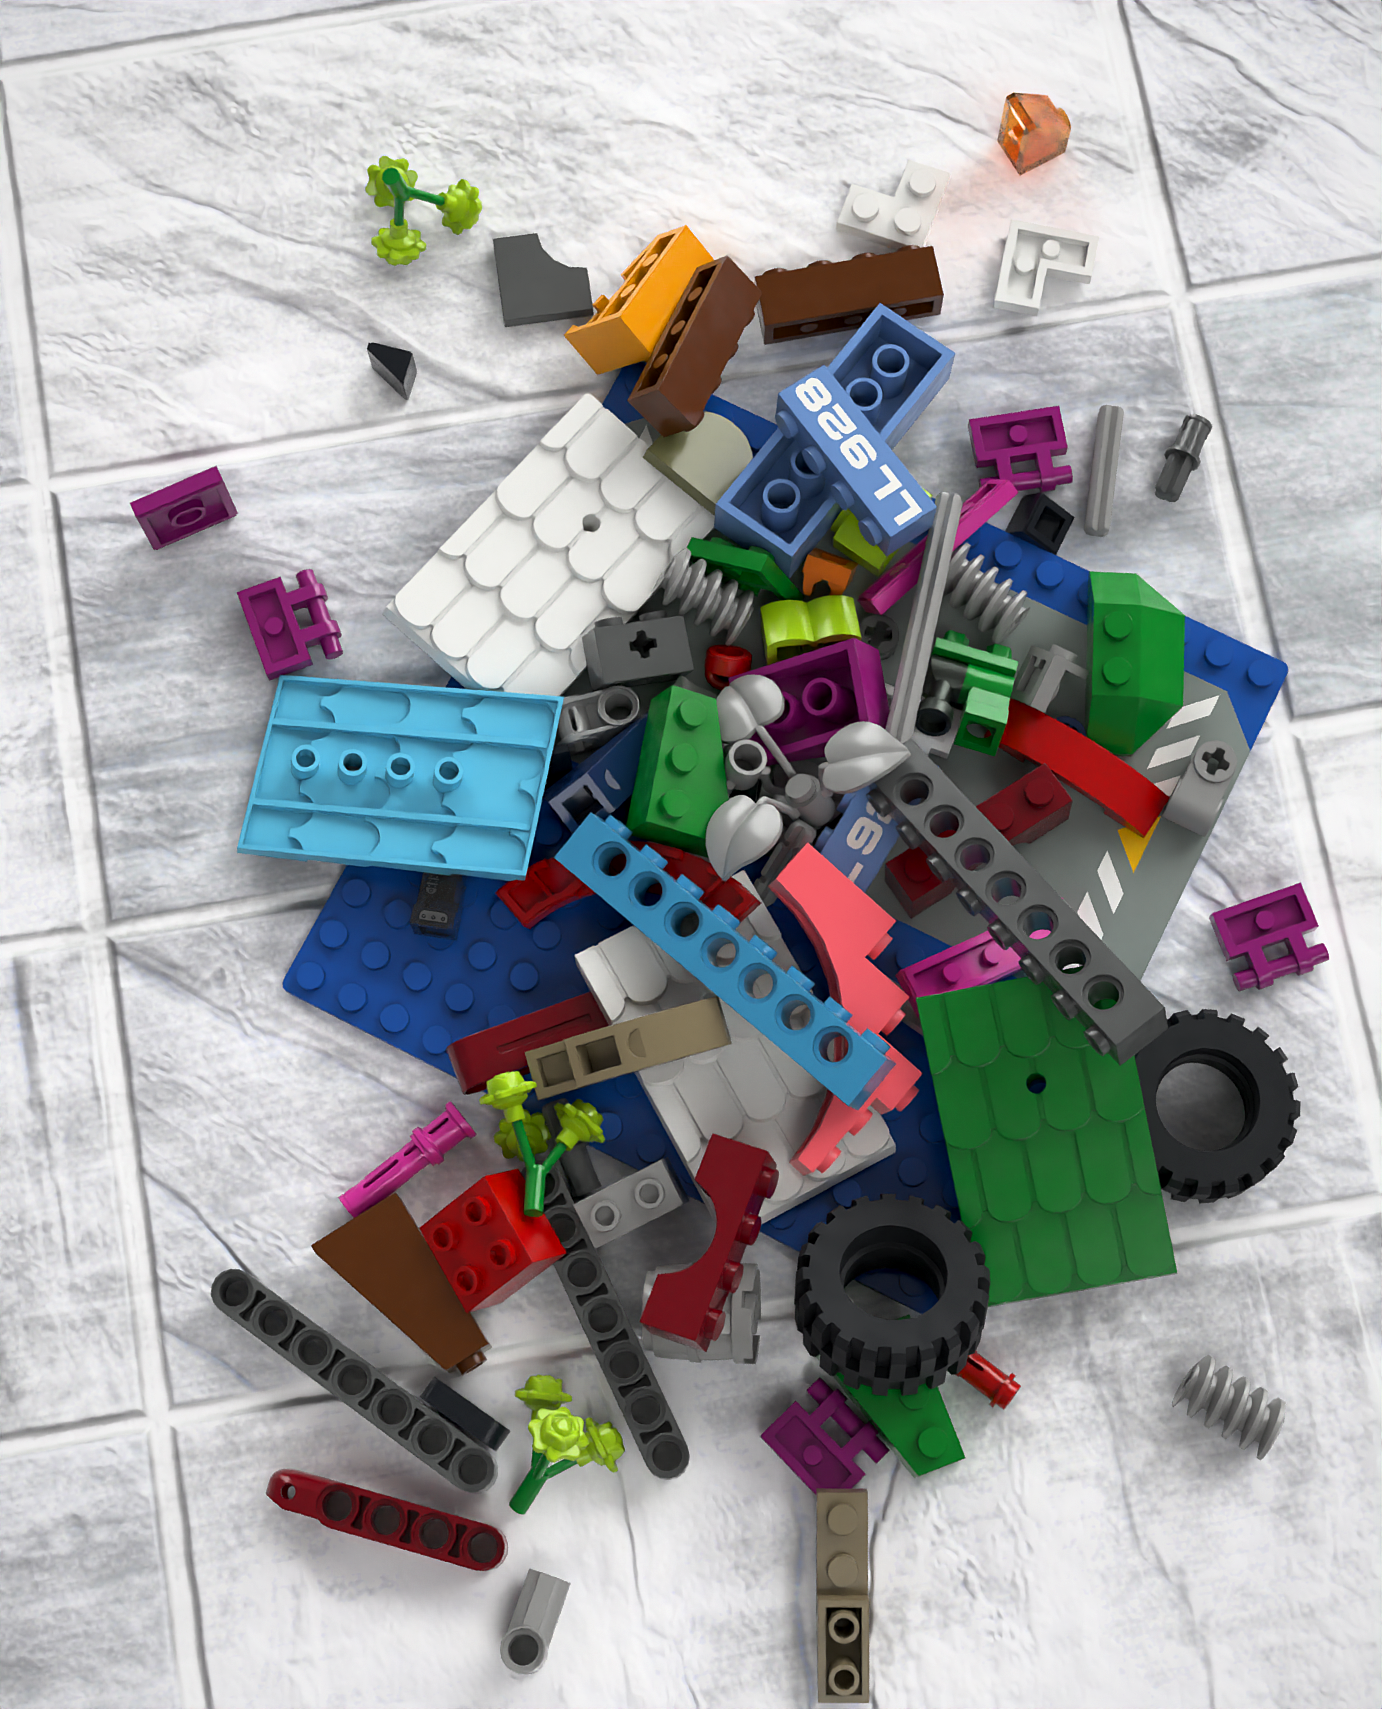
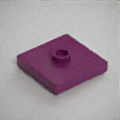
(184, 508)

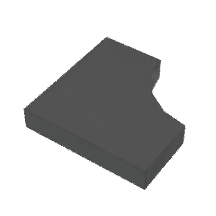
(537, 286)

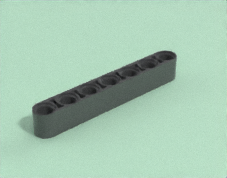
(620, 1339)
(330, 1375)

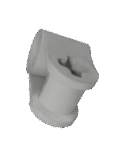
(592, 718)
(1198, 793)

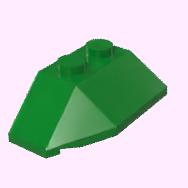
(1131, 661)

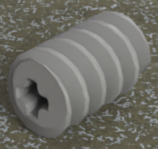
(705, 595)
(983, 595)
(1232, 1404)

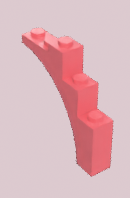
(844, 930)

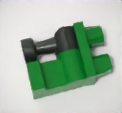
(970, 678)

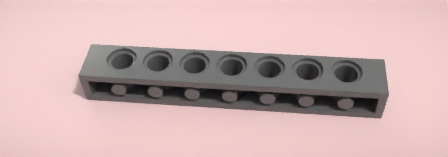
(1117, 1030)

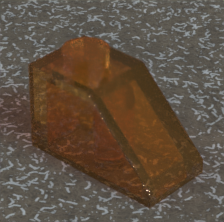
(1032, 130)

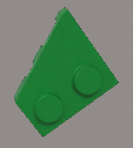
(751, 567)

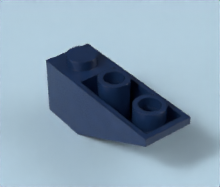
(600, 780)

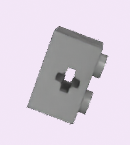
(631, 1202)

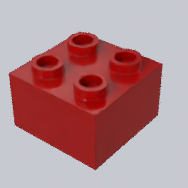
(489, 1242)

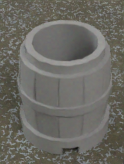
(741, 1321)

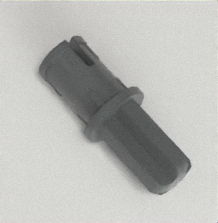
(1182, 457)
(575, 1163)

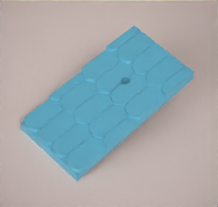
(439, 785)

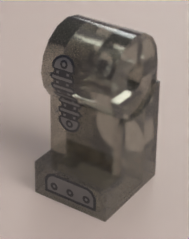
(439, 906)

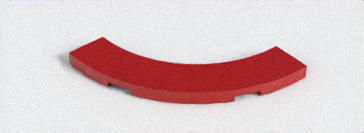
(552, 885)

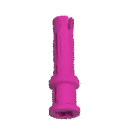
(426, 1147)

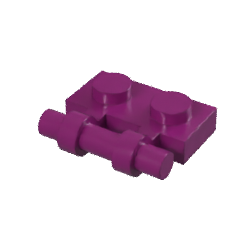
(1019, 438)
(276, 629)
(1263, 923)
(812, 1452)

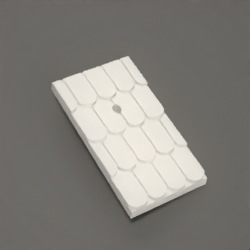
(548, 555)
(733, 1091)

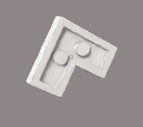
(896, 219)
(1039, 252)

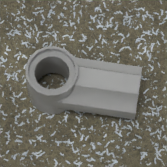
(535, 1616)

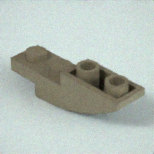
(628, 1047)
(842, 1595)

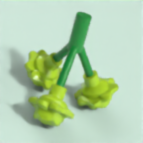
(394, 185)
(527, 1134)
(559, 1437)

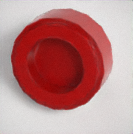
(725, 662)

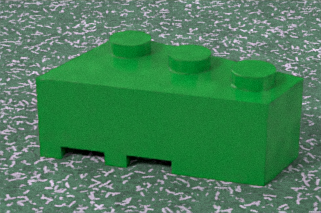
(679, 772)
(911, 1425)

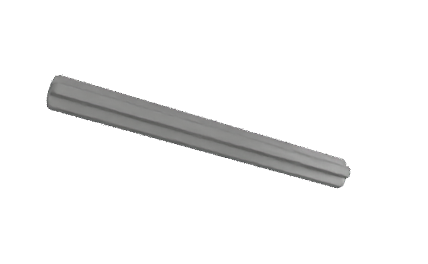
(924, 617)

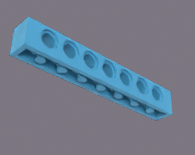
(589, 857)

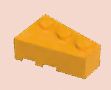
(638, 312)

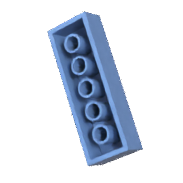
(777, 499)

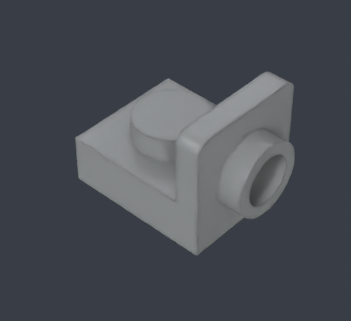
(1041, 675)

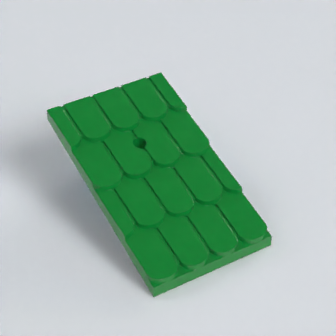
(1052, 1179)

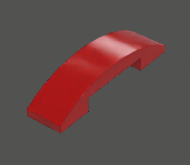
(1083, 766)

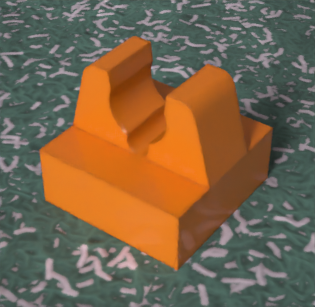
(829, 567)

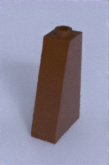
(398, 1274)

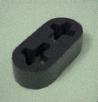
(465, 1413)

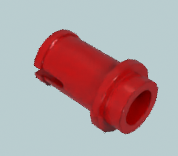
(989, 1380)

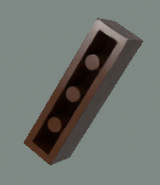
(845, 293)
(695, 347)

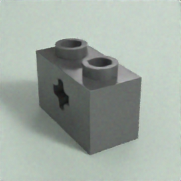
(663, 643)

